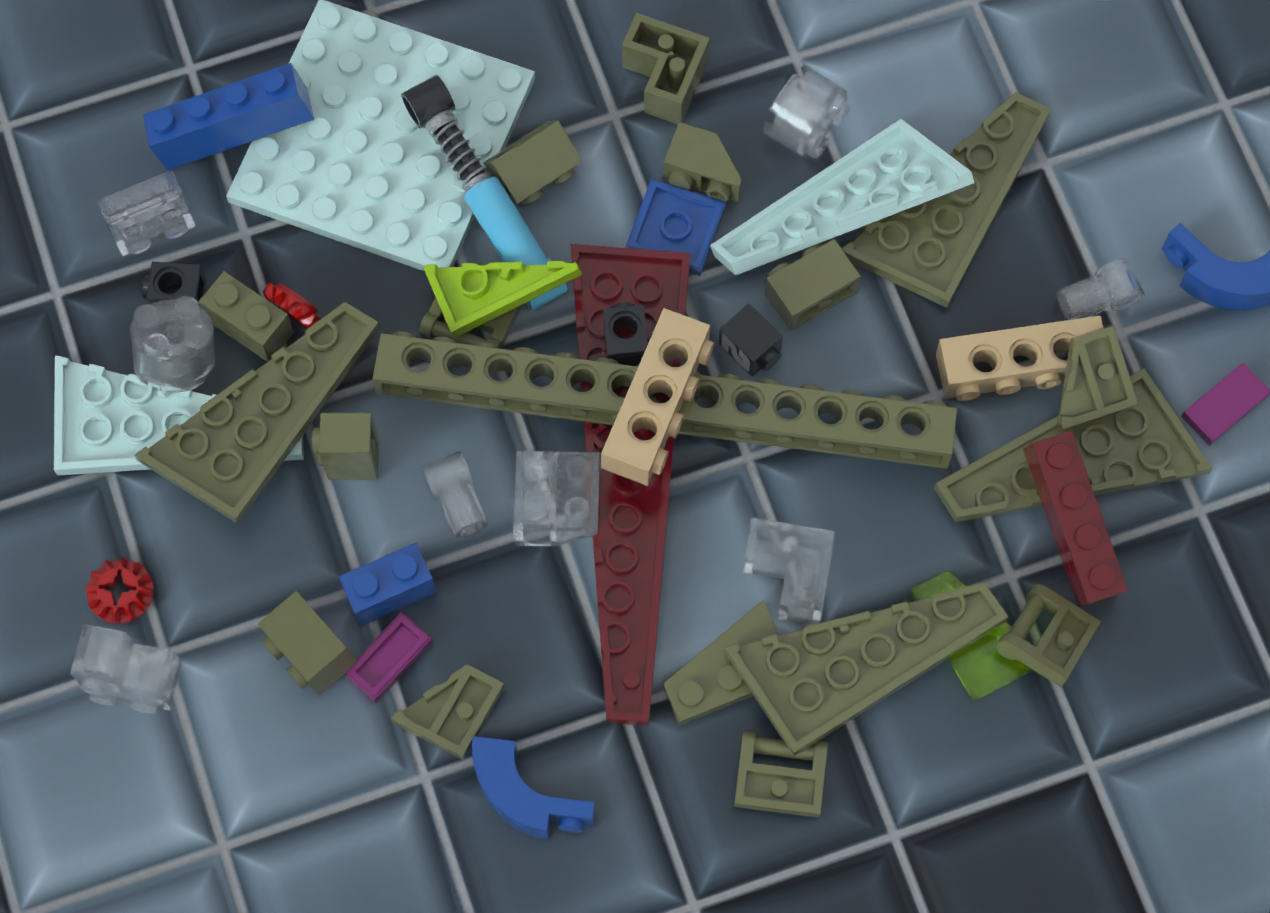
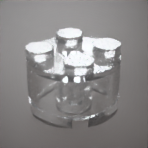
(807, 112)
(172, 344)

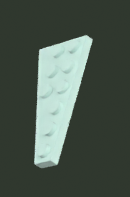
(866, 185)
(112, 416)

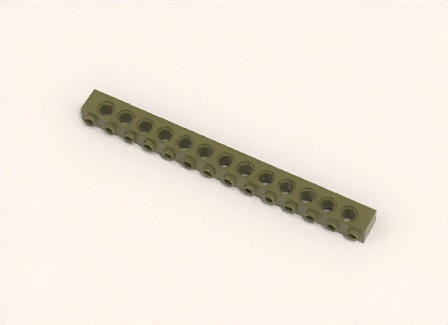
(722, 421)

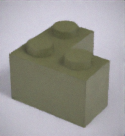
(671, 59)

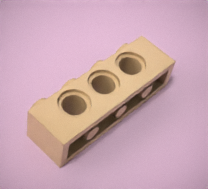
(672, 337)
(998, 348)

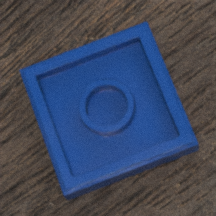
(677, 222)

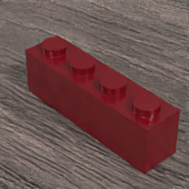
(1075, 518)

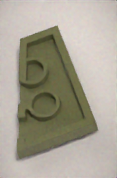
(710, 678)

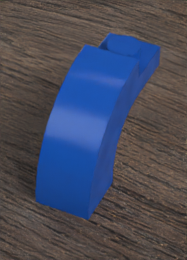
(1215, 279)
(515, 801)

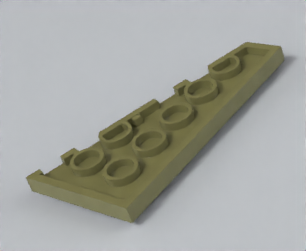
(937, 240)
(253, 424)
(1118, 451)
(842, 667)

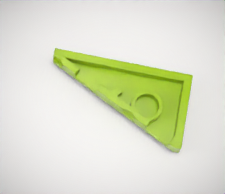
(481, 293)

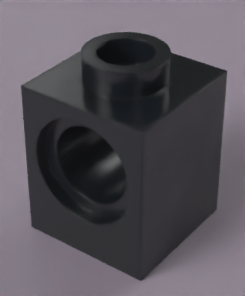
(167, 274)
(623, 316)

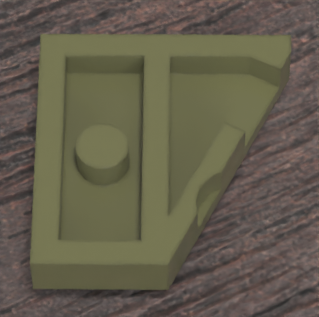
(1095, 379)
(453, 710)

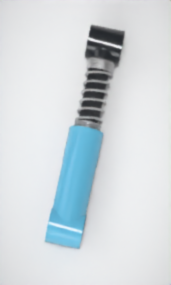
(433, 109)

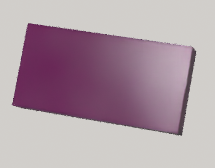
(1226, 404)
(388, 657)

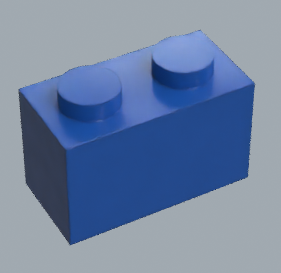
(388, 584)

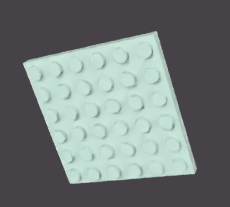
(363, 162)

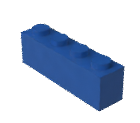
(228, 116)

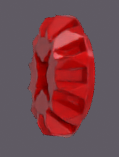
(292, 304)
(131, 603)

